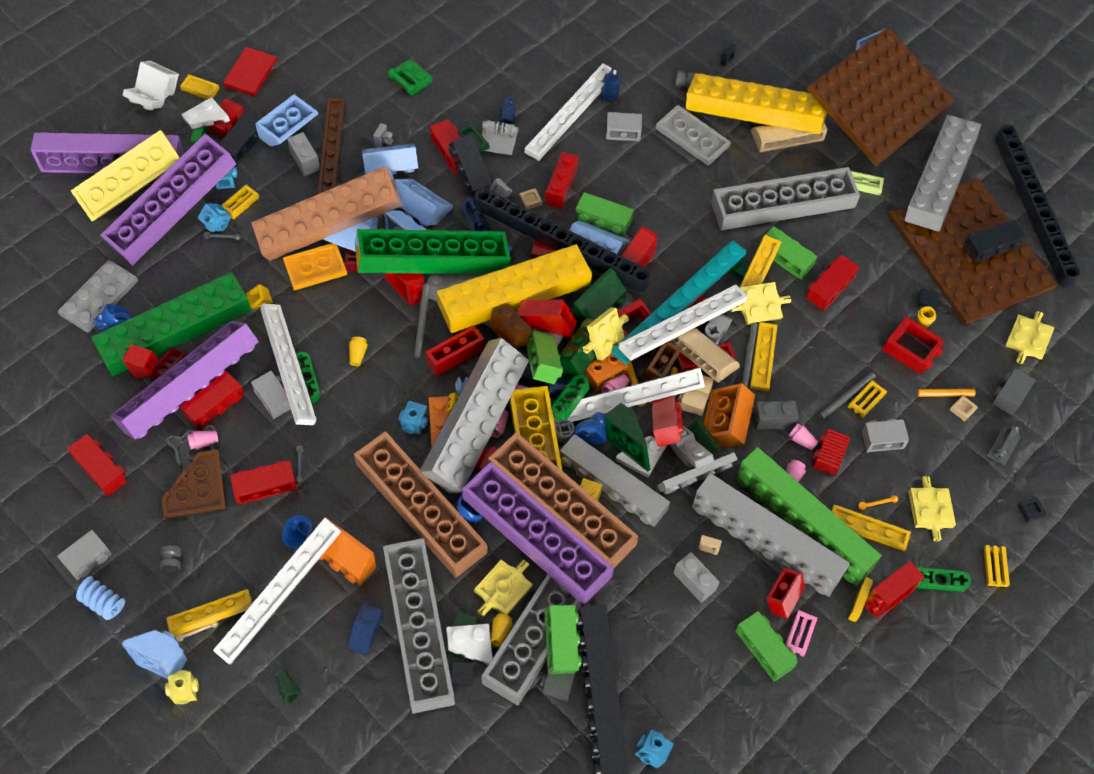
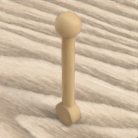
(179, 638)

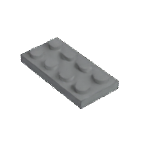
(693, 135)
(103, 288)
(689, 477)

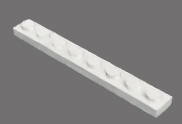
(568, 114)
(682, 322)
(288, 365)
(638, 394)
(277, 591)

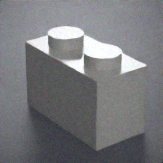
(623, 126)
(303, 154)
(271, 394)
(885, 435)
(84, 555)
(696, 577)

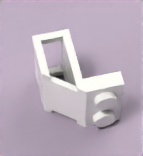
(152, 85)

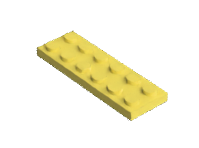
(126, 176)

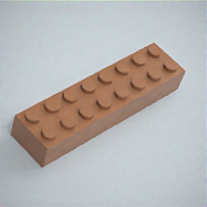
(327, 213)
(565, 499)
(421, 504)

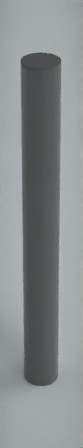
(421, 321)
(749, 354)
(846, 396)

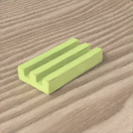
(865, 185)

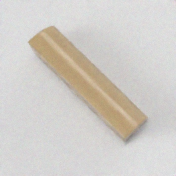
(774, 137)
(706, 354)

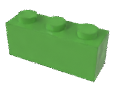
(604, 214)
(792, 255)
(544, 357)
(562, 639)
(766, 646)

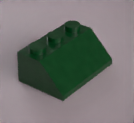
(602, 295)
(573, 357)

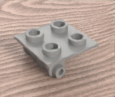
(500, 137)

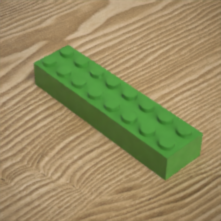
(806, 513)

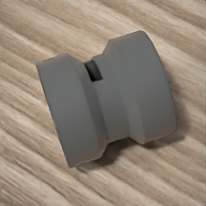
(684, 79)
(564, 431)
(170, 558)

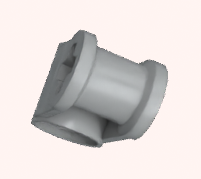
(717, 328)

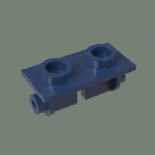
(611, 86)
(474, 218)

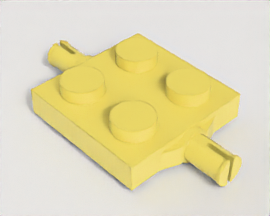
(762, 303)
(605, 333)
(1029, 337)
(931, 508)
(503, 588)

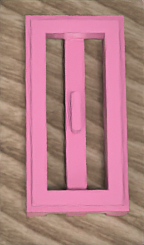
(795, 648)

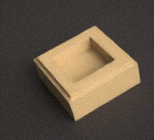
(530, 199)
(963, 408)
(709, 544)

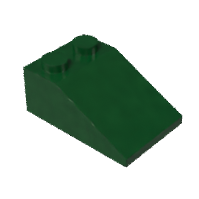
(626, 435)

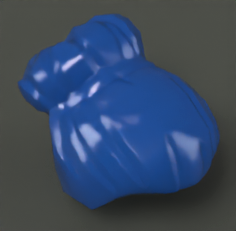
(111, 316)
(592, 429)
(468, 511)
(297, 531)

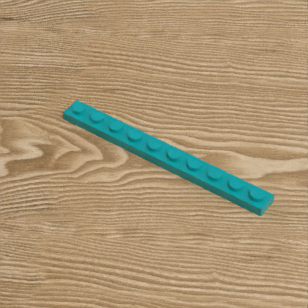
(689, 291)

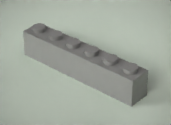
(615, 481)

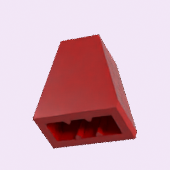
(642, 247)
(548, 316)

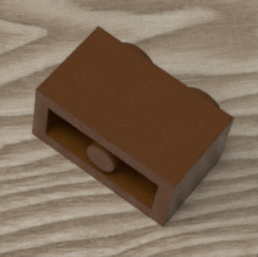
(510, 326)
(661, 361)

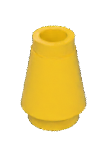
(926, 316)
(357, 349)
(500, 629)

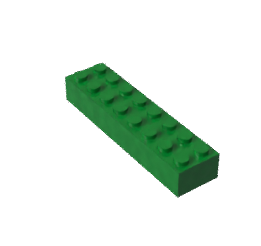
(431, 251)
(174, 321)

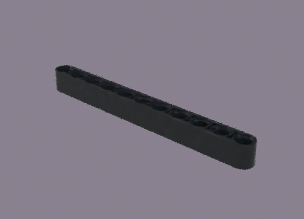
(1037, 206)
(560, 238)

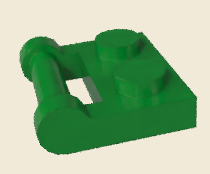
(412, 72)

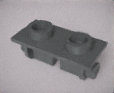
(1004, 444)

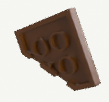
(197, 488)

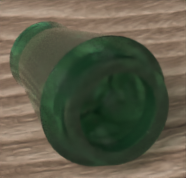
(288, 689)

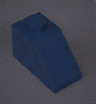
(365, 629)

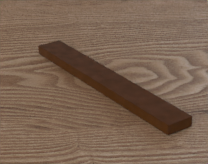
(331, 144)

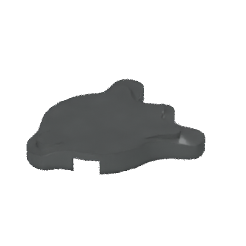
(180, 445)

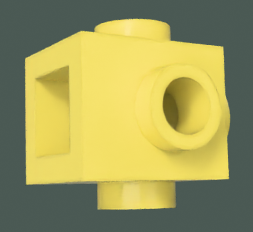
(188, 688)

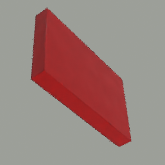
(250, 71)

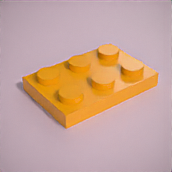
(314, 266)

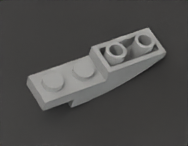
(690, 451)

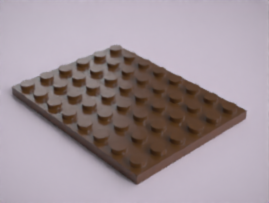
(881, 96)
(981, 286)

